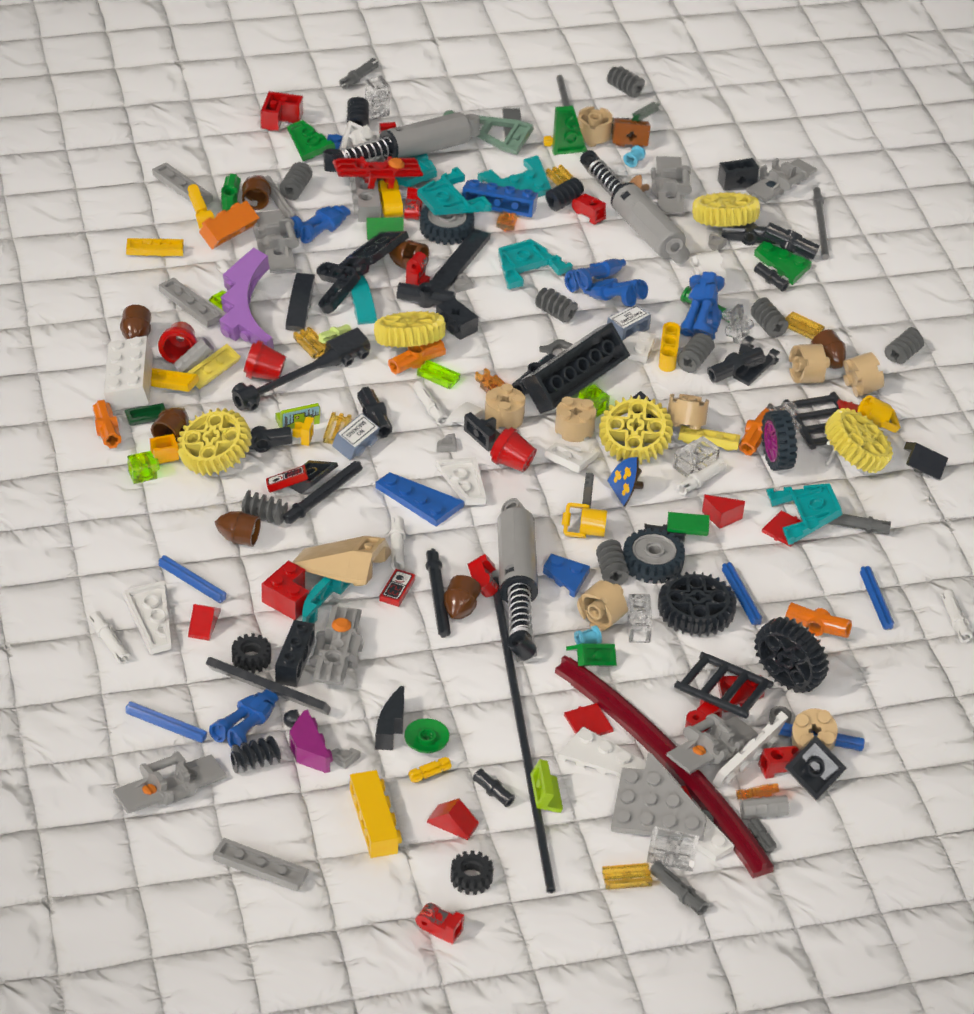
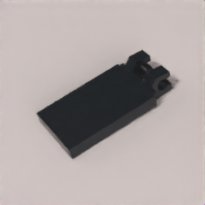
(374, 250)

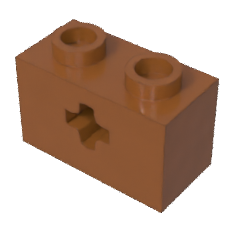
(622, 128)

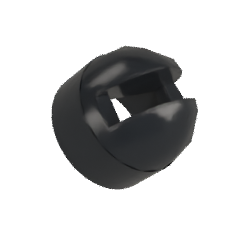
(291, 717)

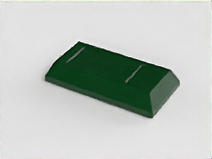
(144, 414)

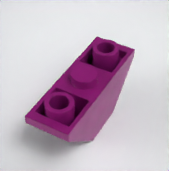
(308, 744)

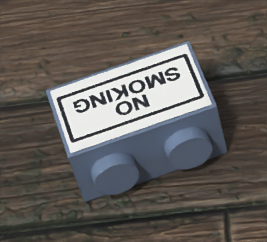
(630, 320)
(356, 437)

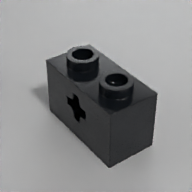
(738, 174)
(458, 318)

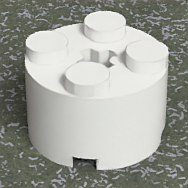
(708, 262)

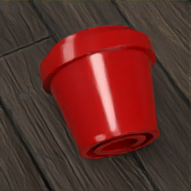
(171, 346)
(264, 362)
(512, 450)

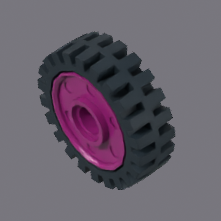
(779, 440)

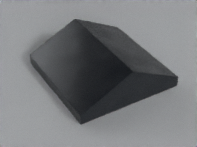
(316, 471)
(815, 767)

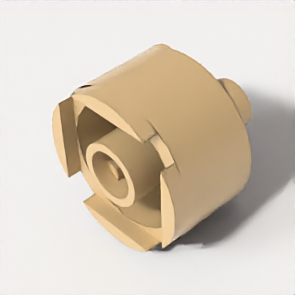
(595, 125)
(808, 363)
(863, 374)
(506, 406)
(688, 411)
(575, 419)
(603, 604)
(817, 721)

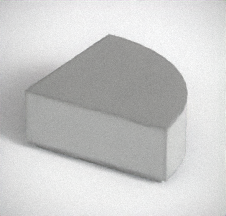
(716, 242)
(462, 283)
(447, 444)
(345, 757)

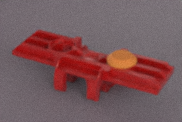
(378, 170)

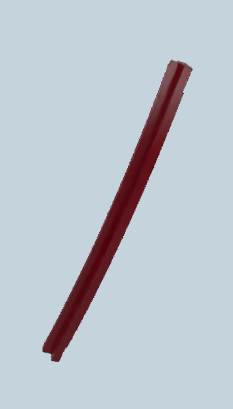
(659, 745)

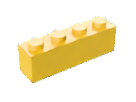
(374, 814)

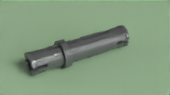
(355, 75)
(863, 523)
(685, 893)

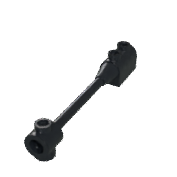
(337, 351)

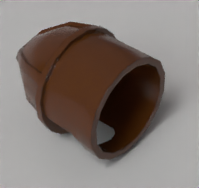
(256, 189)
(405, 252)
(135, 321)
(833, 347)
(170, 422)
(238, 527)
(461, 596)

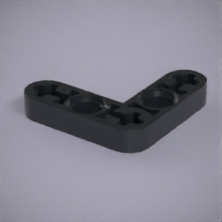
(328, 272)

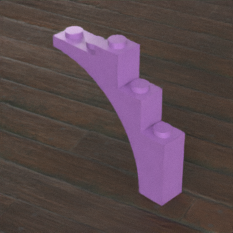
(240, 283)

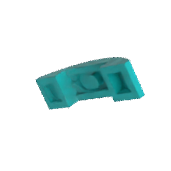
(363, 303)
(318, 595)

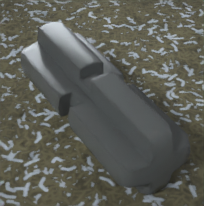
(764, 838)

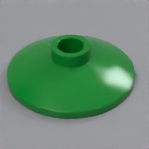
(426, 735)

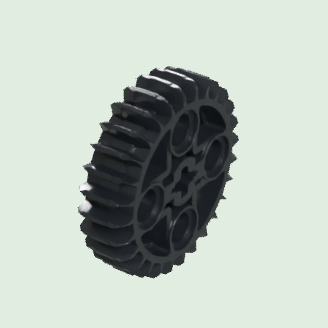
(697, 604)
(791, 654)

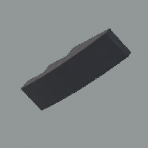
(300, 301)

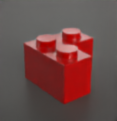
(280, 108)
(286, 590)

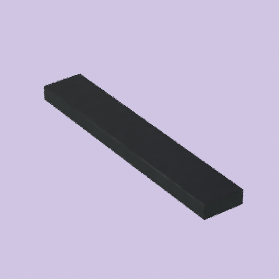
(460, 259)
(263, 683)

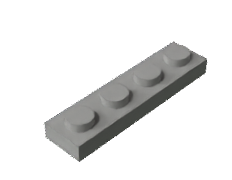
(178, 181)
(190, 302)
(260, 864)

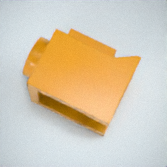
(164, 448)

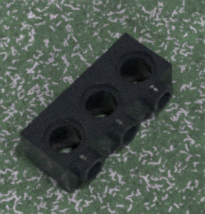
(295, 653)

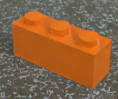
(228, 224)

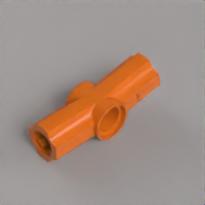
(416, 356)
(106, 424)
(752, 436)
(819, 621)

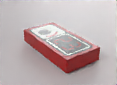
(286, 478)
(397, 587)

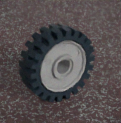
(446, 228)
(653, 555)

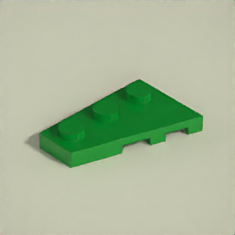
(567, 132)
(307, 140)
(783, 261)

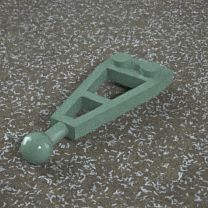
(515, 139)

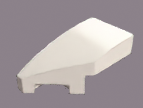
(458, 414)

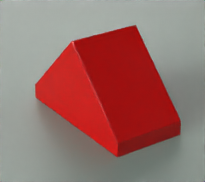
(723, 510)
(203, 621)
(454, 818)

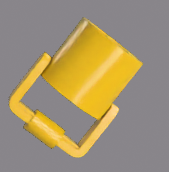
(880, 413)
(592, 521)

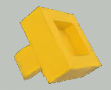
(304, 430)

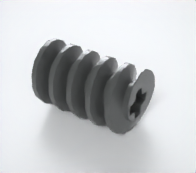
(625, 81)
(296, 180)
(556, 304)
(769, 317)
(904, 346)
(695, 352)
(265, 509)
(612, 562)

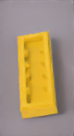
(155, 247)
(173, 380)

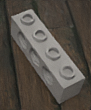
(365, 200)

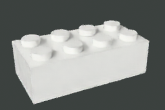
(128, 373)

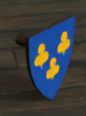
(624, 479)

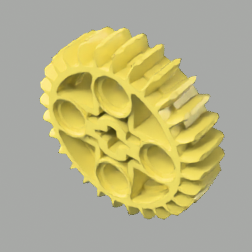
(726, 209)
(409, 329)
(613, 419)
(216, 439)
(858, 440)

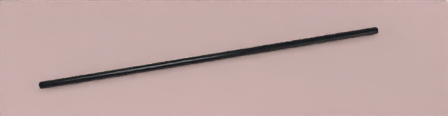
(523, 739)

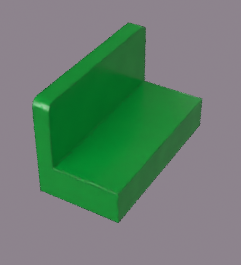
(377, 225)
(688, 523)
(595, 654)

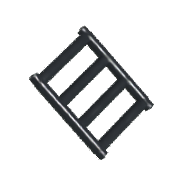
(806, 430)
(724, 702)

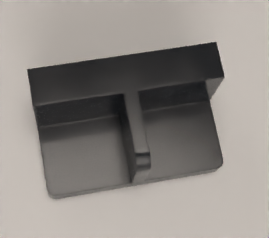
(481, 430)
(925, 460)

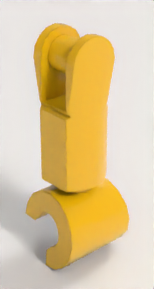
(199, 205)

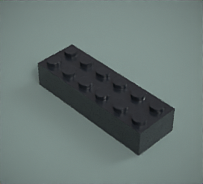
(575, 367)

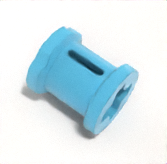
(631, 158)
(588, 636)

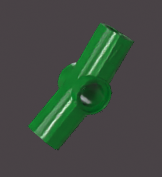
(230, 191)

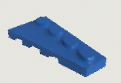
(420, 499)

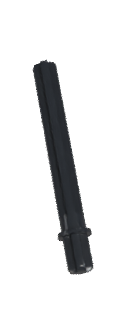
(300, 509)
(434, 567)

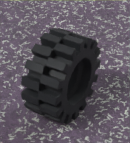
(251, 644)
(471, 862)

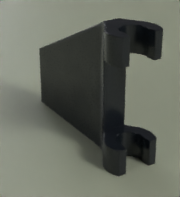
(754, 372)

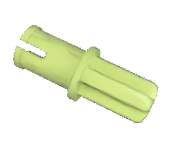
(333, 332)

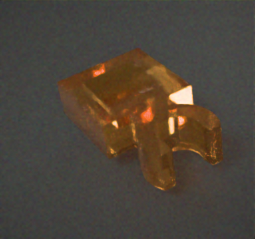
(506, 221)
(487, 381)
(762, 790)

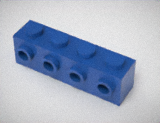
(502, 198)

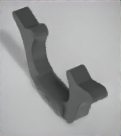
(554, 345)

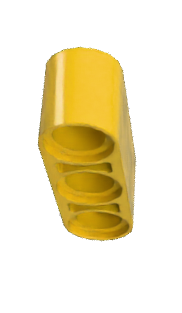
(390, 200)
(669, 347)

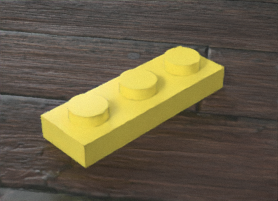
(215, 365)
(721, 439)

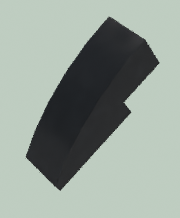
(390, 720)

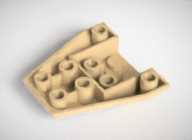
(345, 559)

